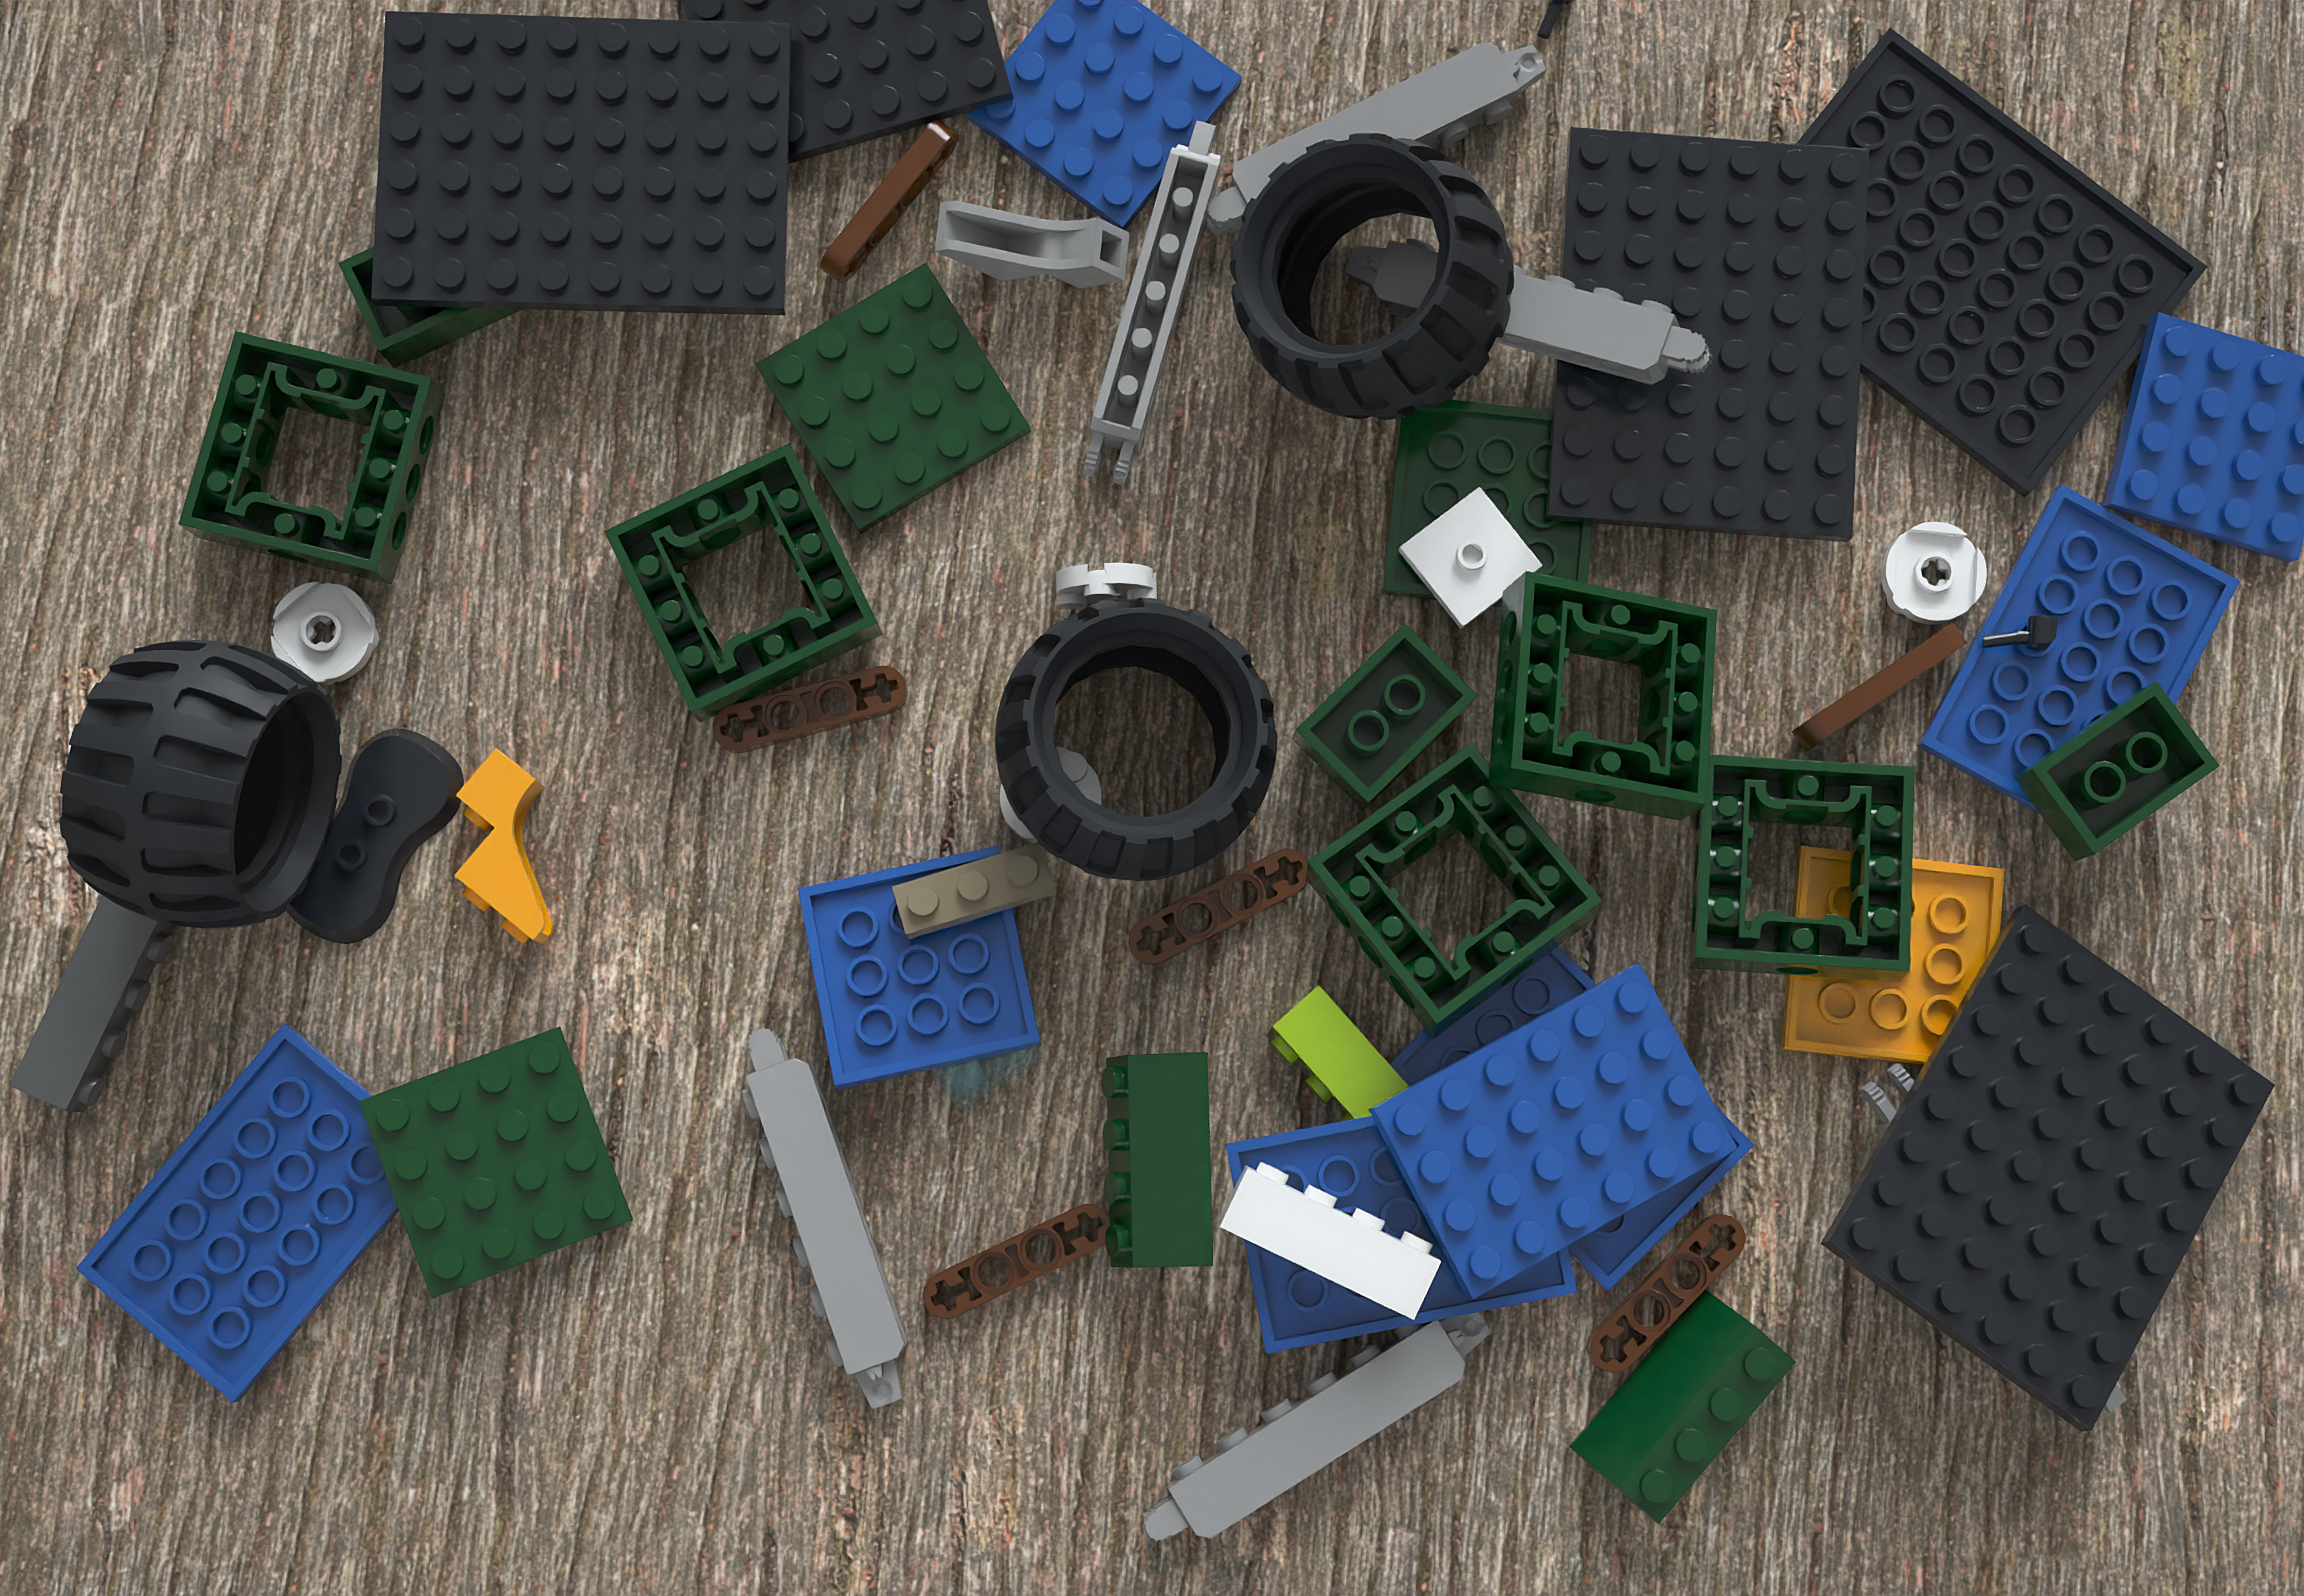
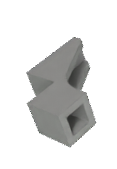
(1024, 246)

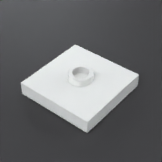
(1469, 557)

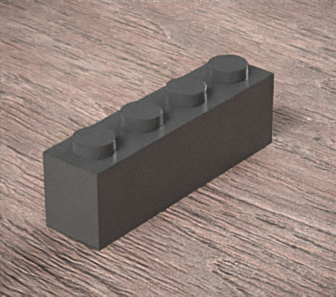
(93, 1007)

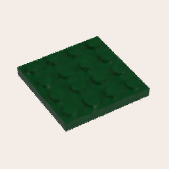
(893, 398)
(1471, 445)
(495, 1162)

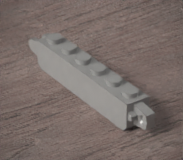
(1427, 108)
(1154, 302)
(1548, 315)
(828, 1216)
(1316, 1428)

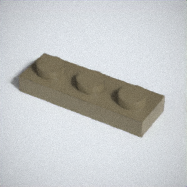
(974, 890)

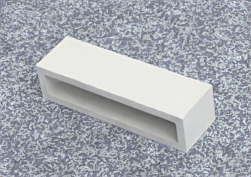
(1330, 1241)

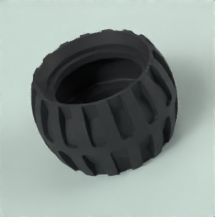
(1302, 219)
(1164, 642)
(201, 783)

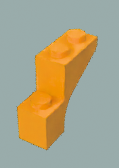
(499, 868)

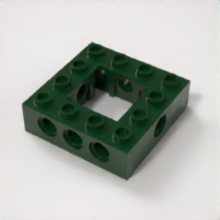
(242, 436)
(710, 517)
(1672, 643)
(1455, 796)
(1858, 796)

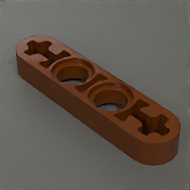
(889, 201)
(1879, 687)
(812, 718)
(1216, 901)
(1020, 1267)
(1659, 1286)

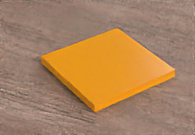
(1897, 1022)

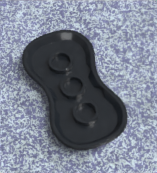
(391, 803)

